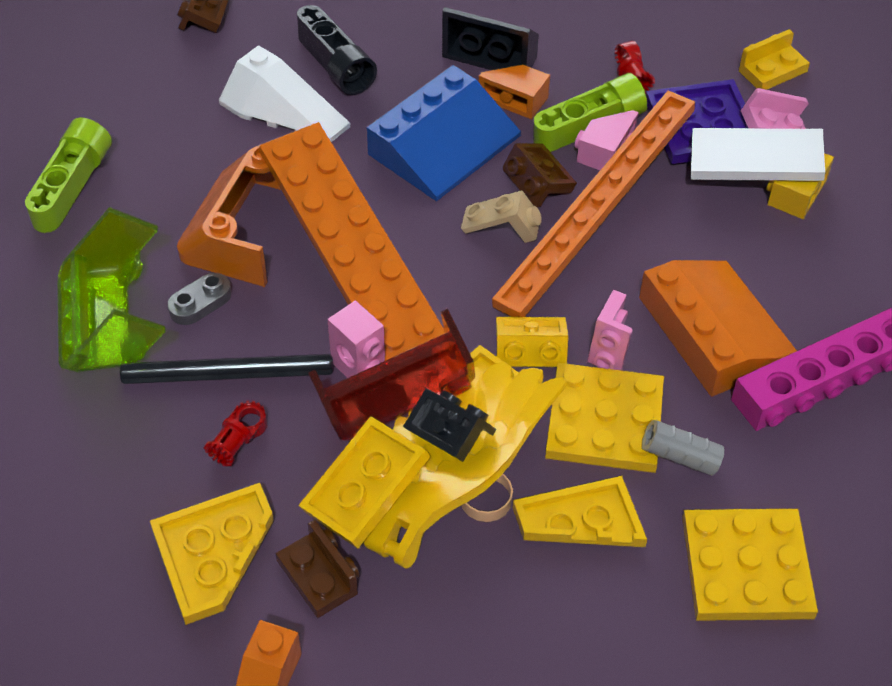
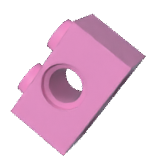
(355, 339)

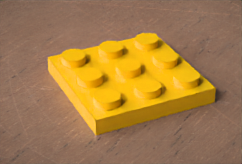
(604, 417)
(748, 565)

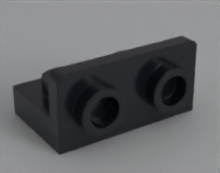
(446, 424)

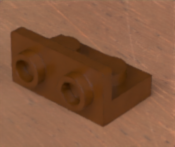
(202, 12)
(537, 172)
(319, 570)

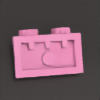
(774, 110)
(611, 335)

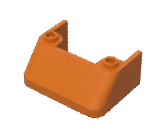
(210, 235)

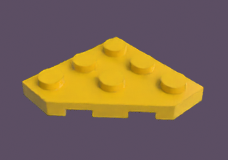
(211, 548)

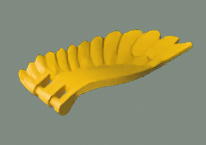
(446, 482)

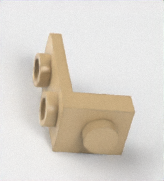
(507, 208)

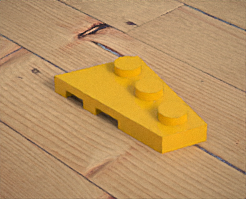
(583, 515)

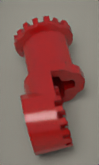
(631, 62)
(235, 433)

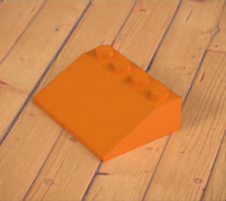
(712, 321)

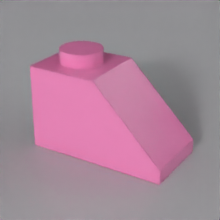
(604, 138)

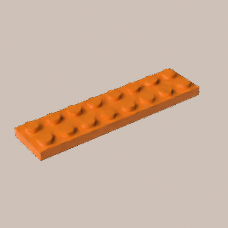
(350, 237)

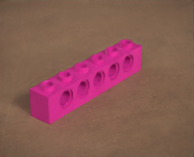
(815, 372)

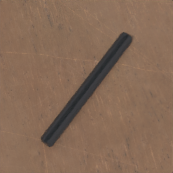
(225, 368)

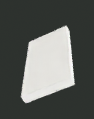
(757, 154)

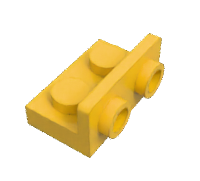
(772, 61)
(532, 341)

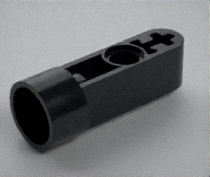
(335, 51)

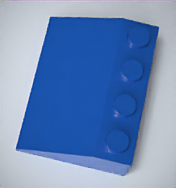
(441, 133)

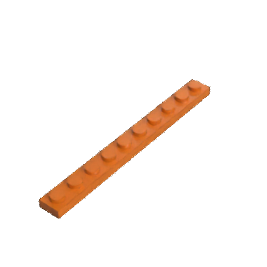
(592, 206)

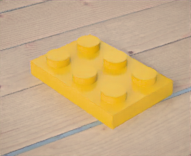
(364, 481)

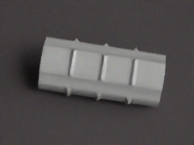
(683, 447)

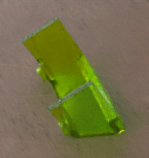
(94, 297)

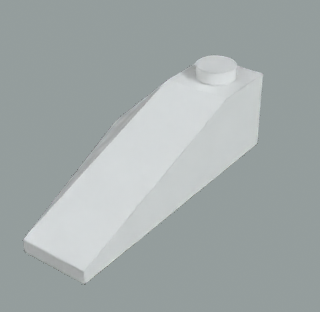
(273, 92)

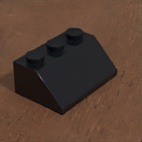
(486, 41)

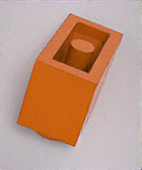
(517, 88)
(269, 656)

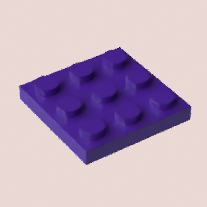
(716, 106)

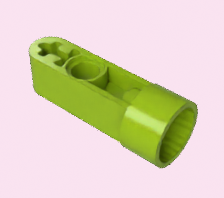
(562, 122)
(66, 173)

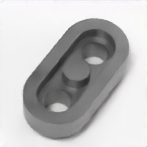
(202, 297)

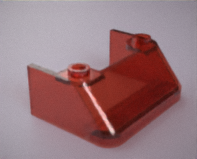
(398, 383)

